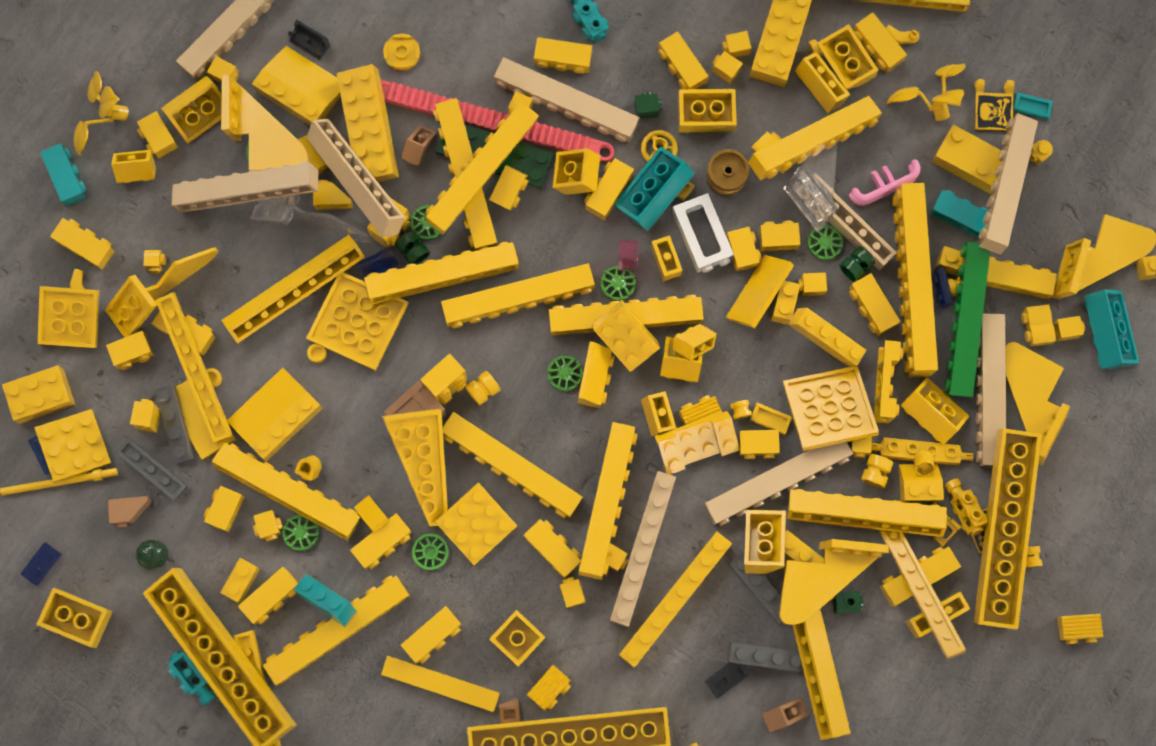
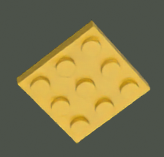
(68, 317)
(72, 445)
(476, 523)

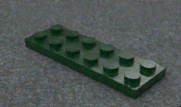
(524, 157)

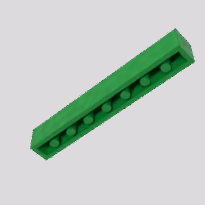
(968, 320)

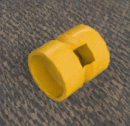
(482, 388)
(877, 469)

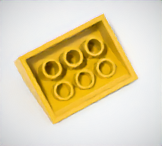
(298, 86)
(274, 414)

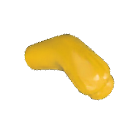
(908, 37)
(76, 280)

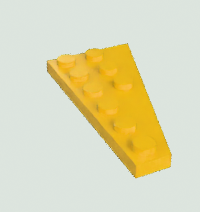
(421, 452)

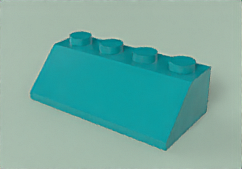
(654, 188)
(1111, 329)

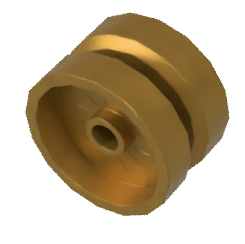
(718, 172)

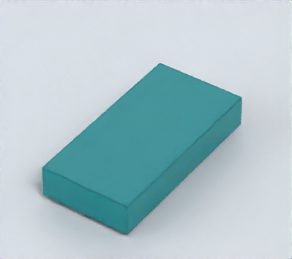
(1032, 106)

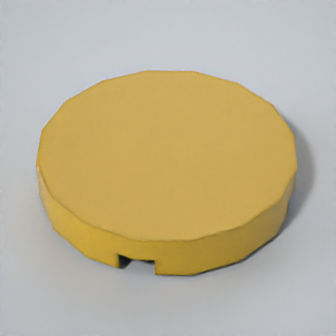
(401, 52)

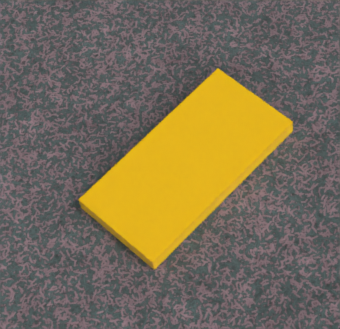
(759, 291)
(196, 425)

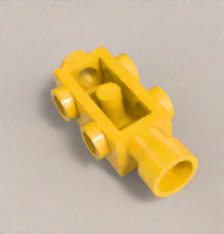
(970, 509)

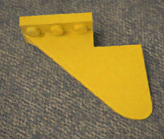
(268, 139)
(1116, 247)
(135, 302)
(1031, 383)
(812, 585)

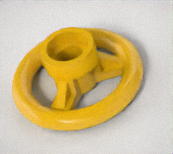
(658, 141)

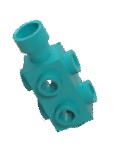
(587, 19)
(187, 676)

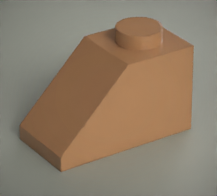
(418, 145)
(126, 510)
(785, 714)

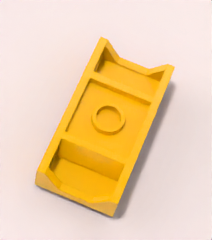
(884, 407)
(697, 442)

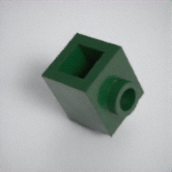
(647, 105)
(847, 602)

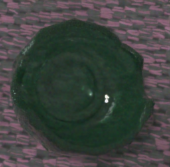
(151, 554)

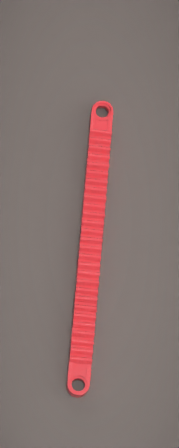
(488, 120)

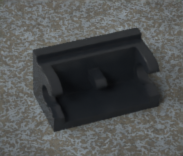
(309, 40)
(726, 678)

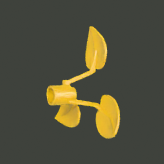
(940, 102)
(107, 108)

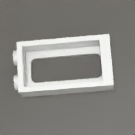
(701, 262)

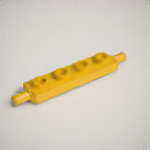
(906, 450)

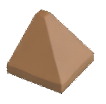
(509, 711)

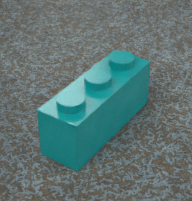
(64, 174)
(959, 213)
(325, 600)

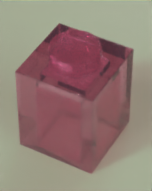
(628, 255)

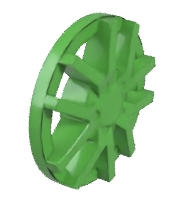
(425, 225)
(825, 243)
(618, 283)
(565, 373)
(300, 533)
(430, 551)

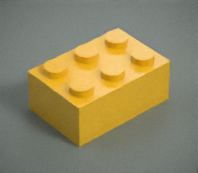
(706, 110)
(626, 336)
(445, 379)
(38, 394)
(74, 618)

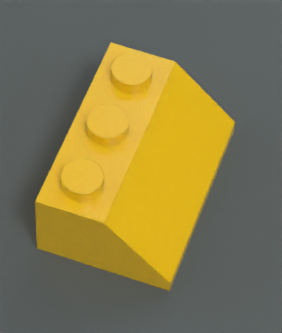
(848, 58)
(195, 109)
(595, 376)
(935, 411)
(764, 541)

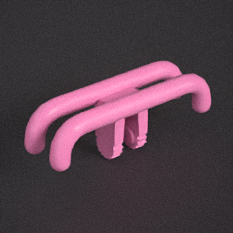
(884, 190)

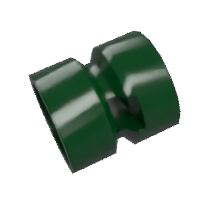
(415, 254)
(858, 263)

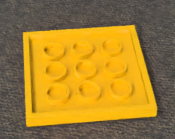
(353, 326)
(830, 408)

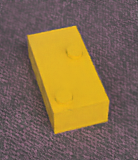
(968, 158)

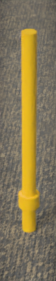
(95, 475)

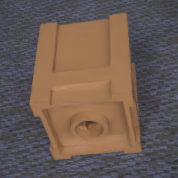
(415, 400)

